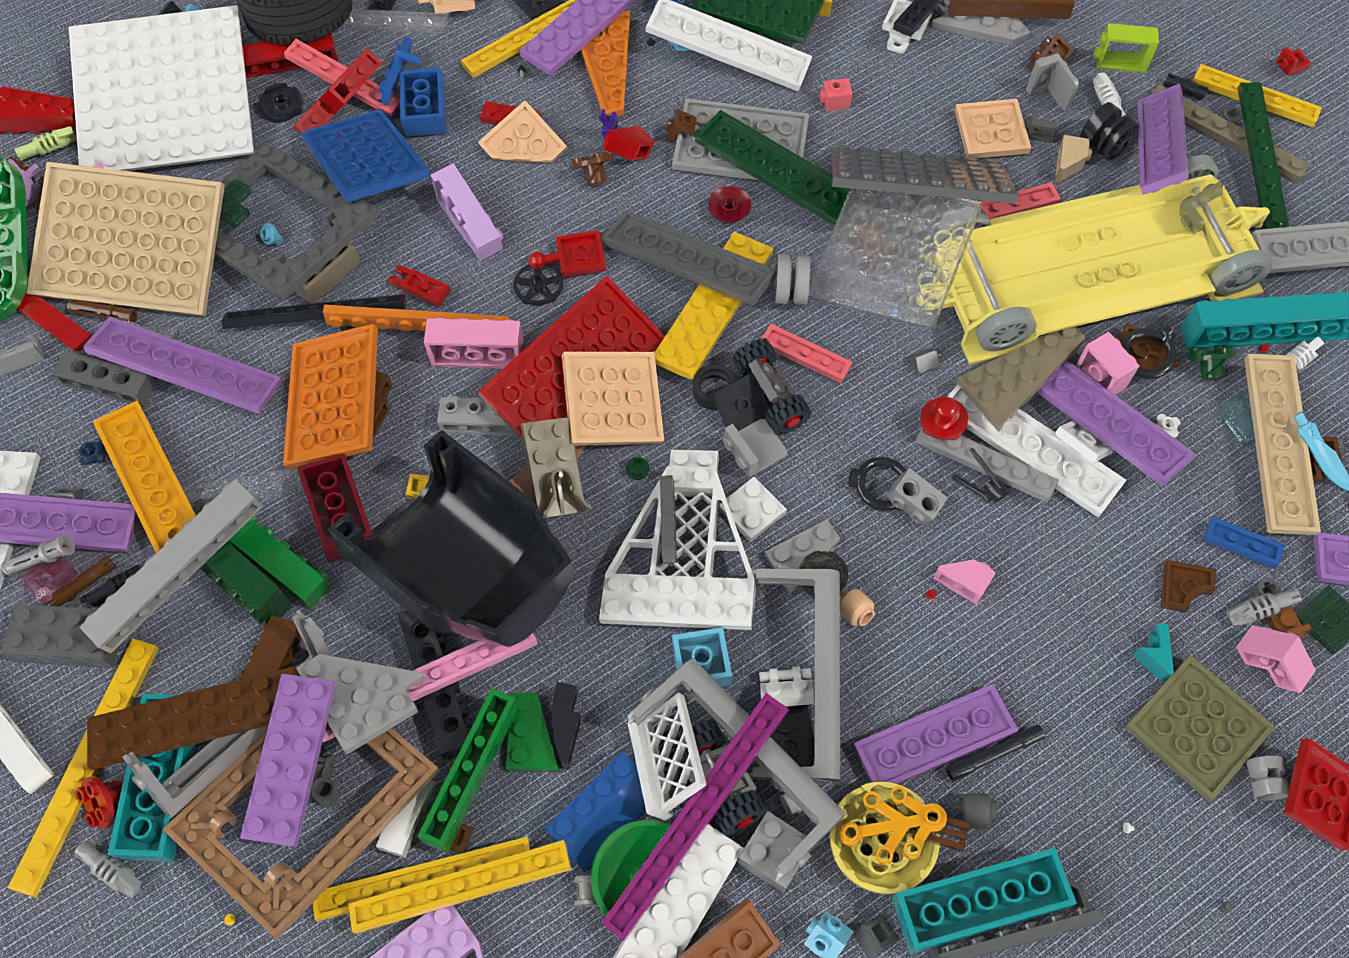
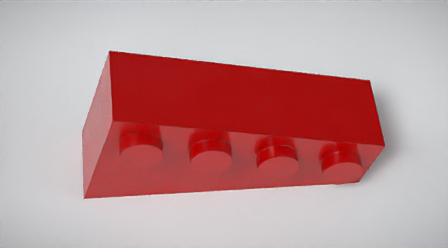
(34, 111)

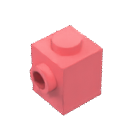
(836, 94)

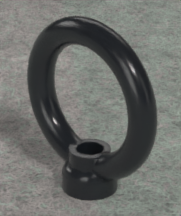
(1163, 337)
(858, 478)

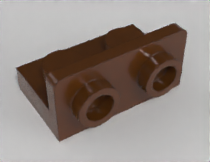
(1049, 47)

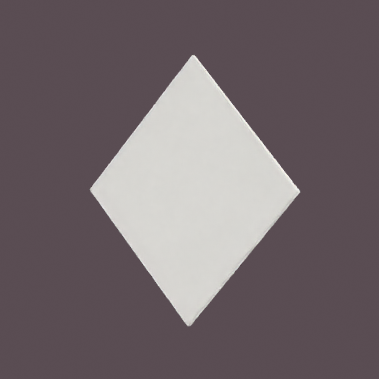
(160, 90)

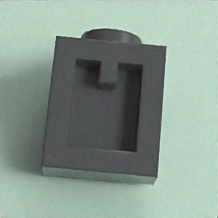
(1040, 129)

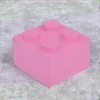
(1108, 363)

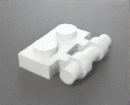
(788, 692)

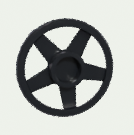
(538, 283)

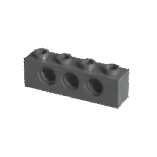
(103, 378)

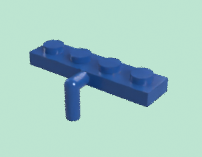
(397, 64)

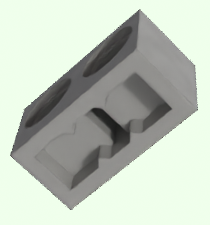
(919, 492)

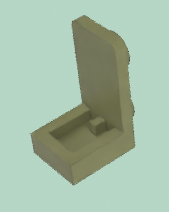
(1189, 215)

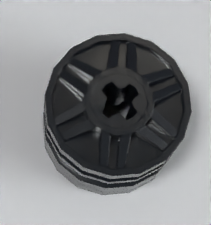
(1109, 130)

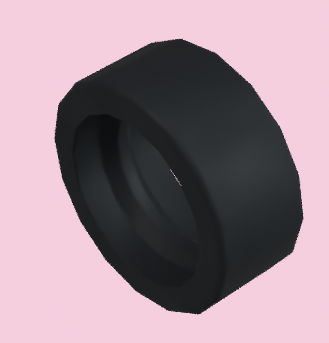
(706, 372)

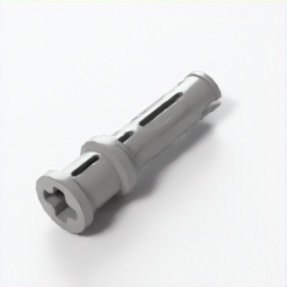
(56, 550)

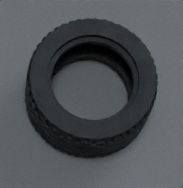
(293, 19)

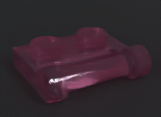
(57, 573)

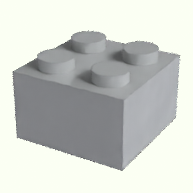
(768, 848)

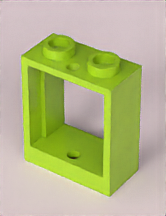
(1126, 60)

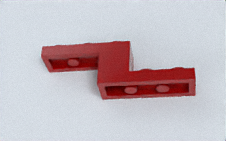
(339, 92)

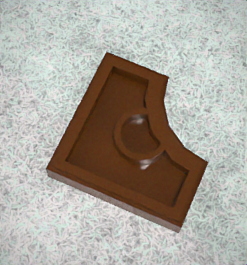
(1183, 583)

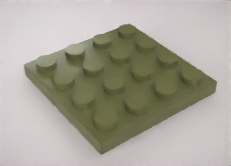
(1200, 728)

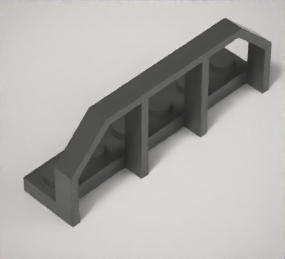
(1030, 932)

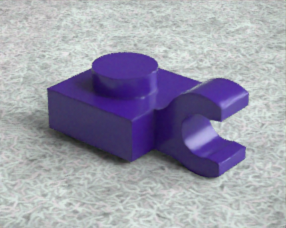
(609, 122)

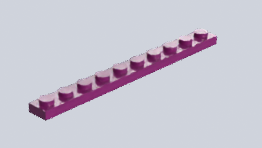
(694, 817)

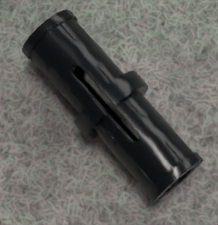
(1187, 86)

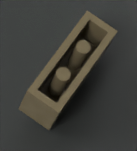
(329, 274)

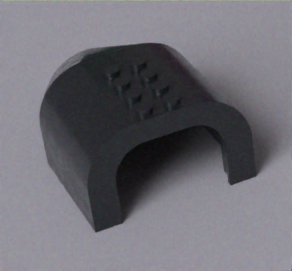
(465, 552)

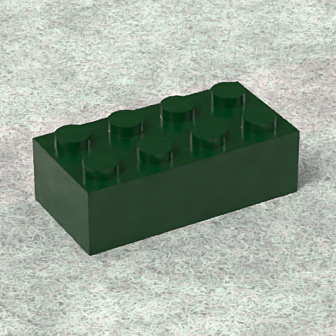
(246, 584)

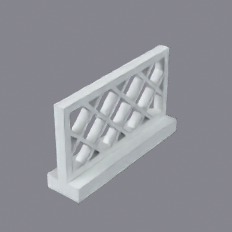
(651, 763)

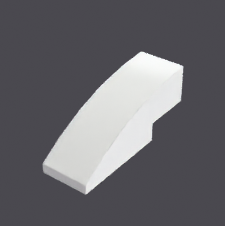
(399, 832)

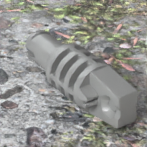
(1262, 606)
(109, 870)

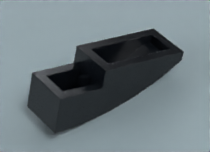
(565, 721)

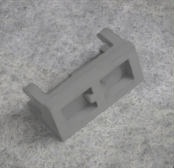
(21, 356)

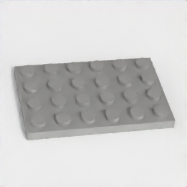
(781, 126)

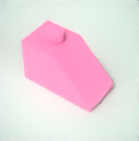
(966, 578)

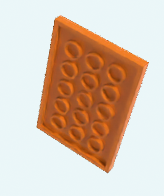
(331, 396)

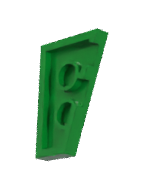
(528, 738)

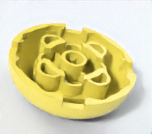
(866, 870)

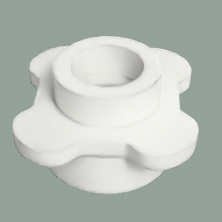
(1172, 422)

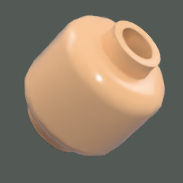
(856, 607)

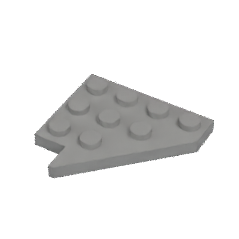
(996, 29)
(365, 697)

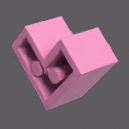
(1279, 654)

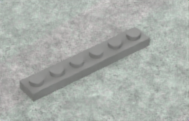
(1003, 467)

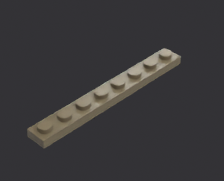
(1235, 137)

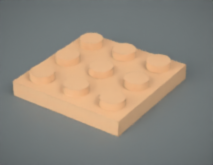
(992, 128)

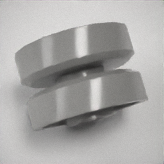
(792, 279)

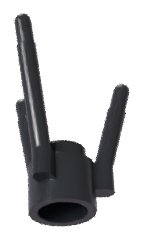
(995, 488)

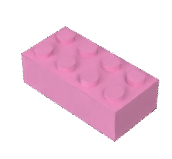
(472, 342)

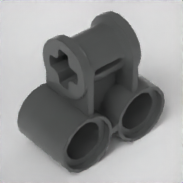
(323, 780)

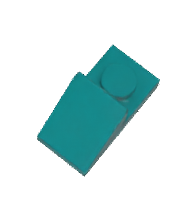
(1159, 655)

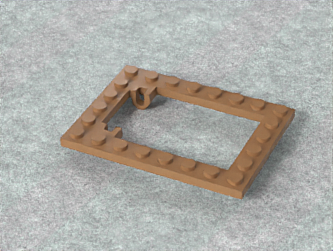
(281, 904)

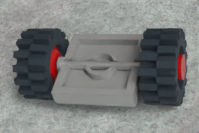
(743, 804)

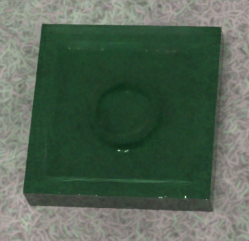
(1328, 619)

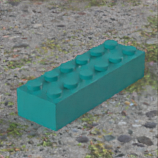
(139, 820)
(983, 900)

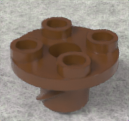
(593, 168)

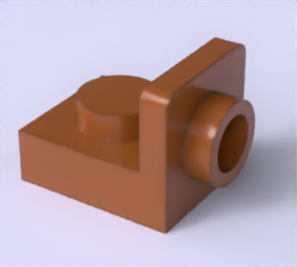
(1288, 622)

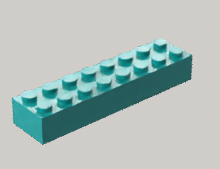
(1267, 320)

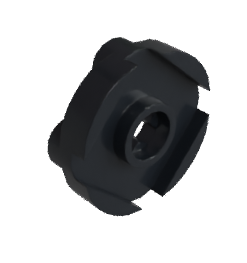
(279, 112)

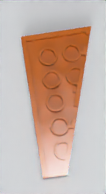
(607, 64)

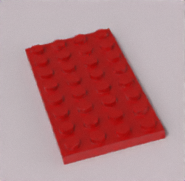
(533, 382)

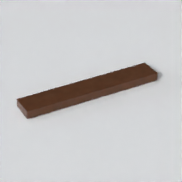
(1012, 8)

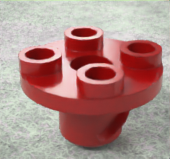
(944, 418)
(99, 800)

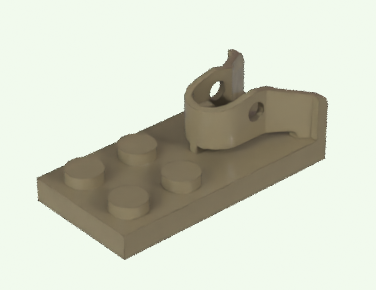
(553, 468)

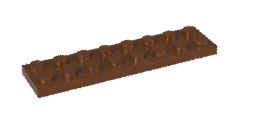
(183, 719)

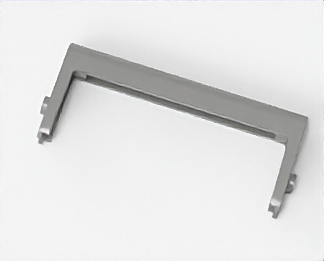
(827, 665)
(219, 753)
(771, 758)

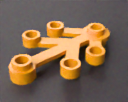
(897, 824)

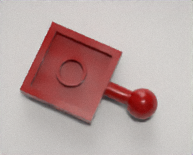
(577, 254)

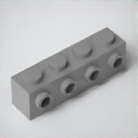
(470, 417)

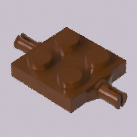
(1145, 350)

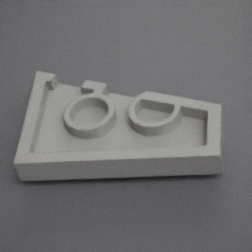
(795, 549)

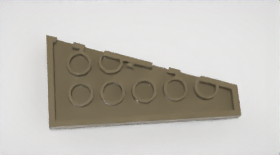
(1014, 378)

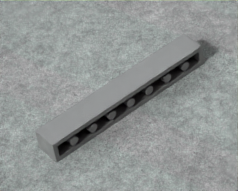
(171, 567)

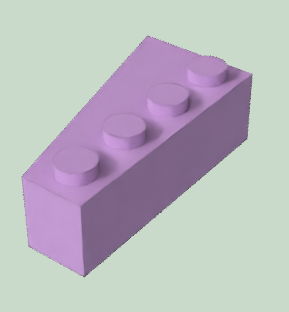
(466, 212)

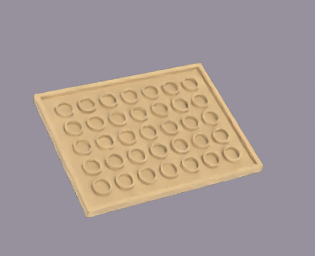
(125, 238)

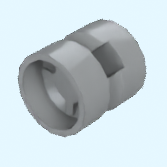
(1268, 778)

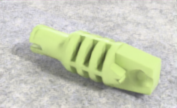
(47, 143)

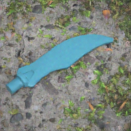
(1323, 454)

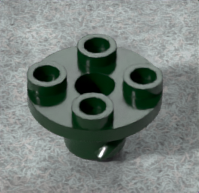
(1211, 360)

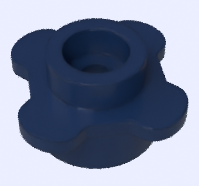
(89, 447)

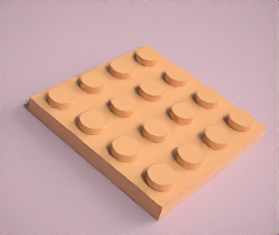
(612, 398)

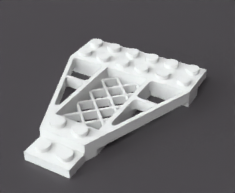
(678, 598)

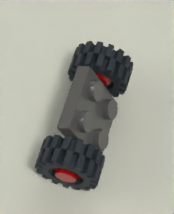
(789, 409)

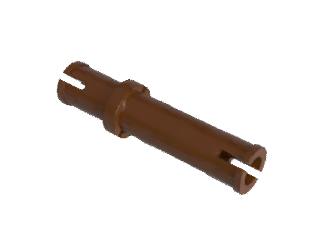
(101, 310)
(81, 582)

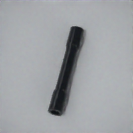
(969, 765)

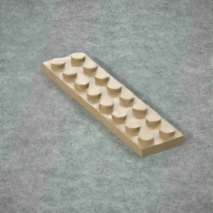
(1281, 452)

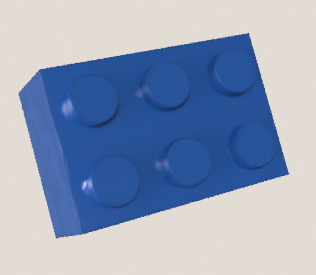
(423, 102)

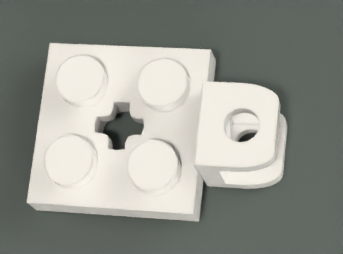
(895, 11)

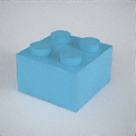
(708, 649)

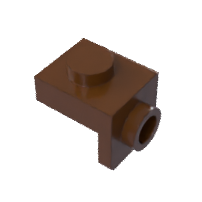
(680, 122)

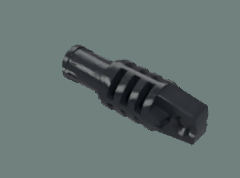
(112, 586)

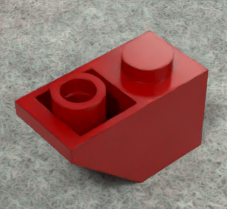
(629, 143)

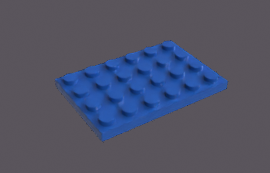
(364, 155)

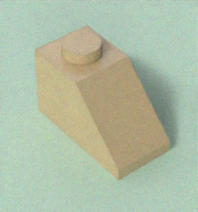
(1071, 156)

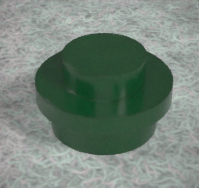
(637, 468)

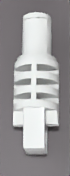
(1106, 91)
(1305, 353)

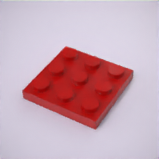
(1320, 794)

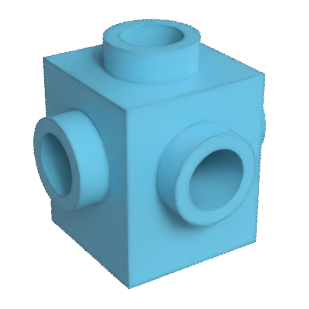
(827, 936)

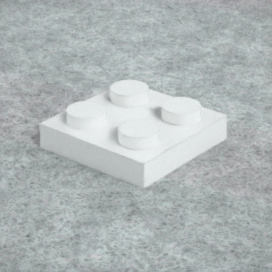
(1088, 445)
(753, 509)

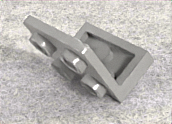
(1055, 76)
(754, 446)

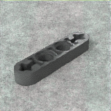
(668, 519)

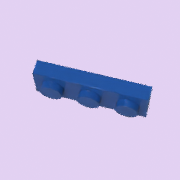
(1243, 542)

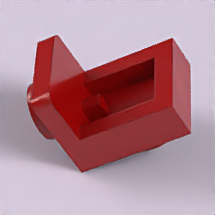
(1292, 61)

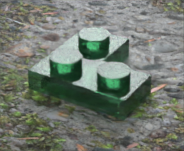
(231, 210)

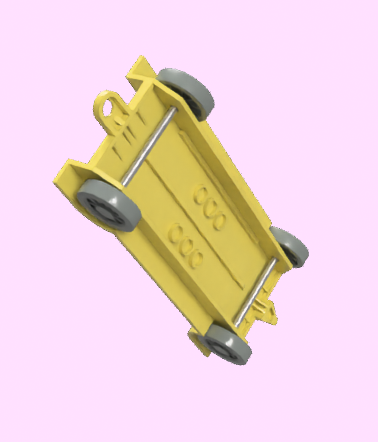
(1101, 262)

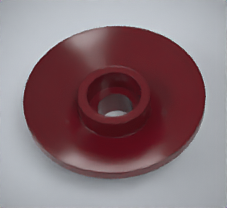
(731, 198)

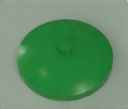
(621, 858)

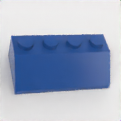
(599, 809)

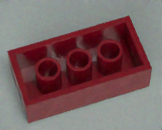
(330, 496)

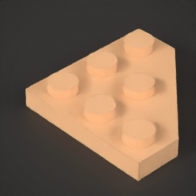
(523, 138)

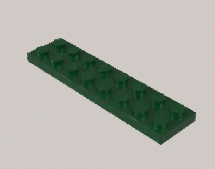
(773, 165)

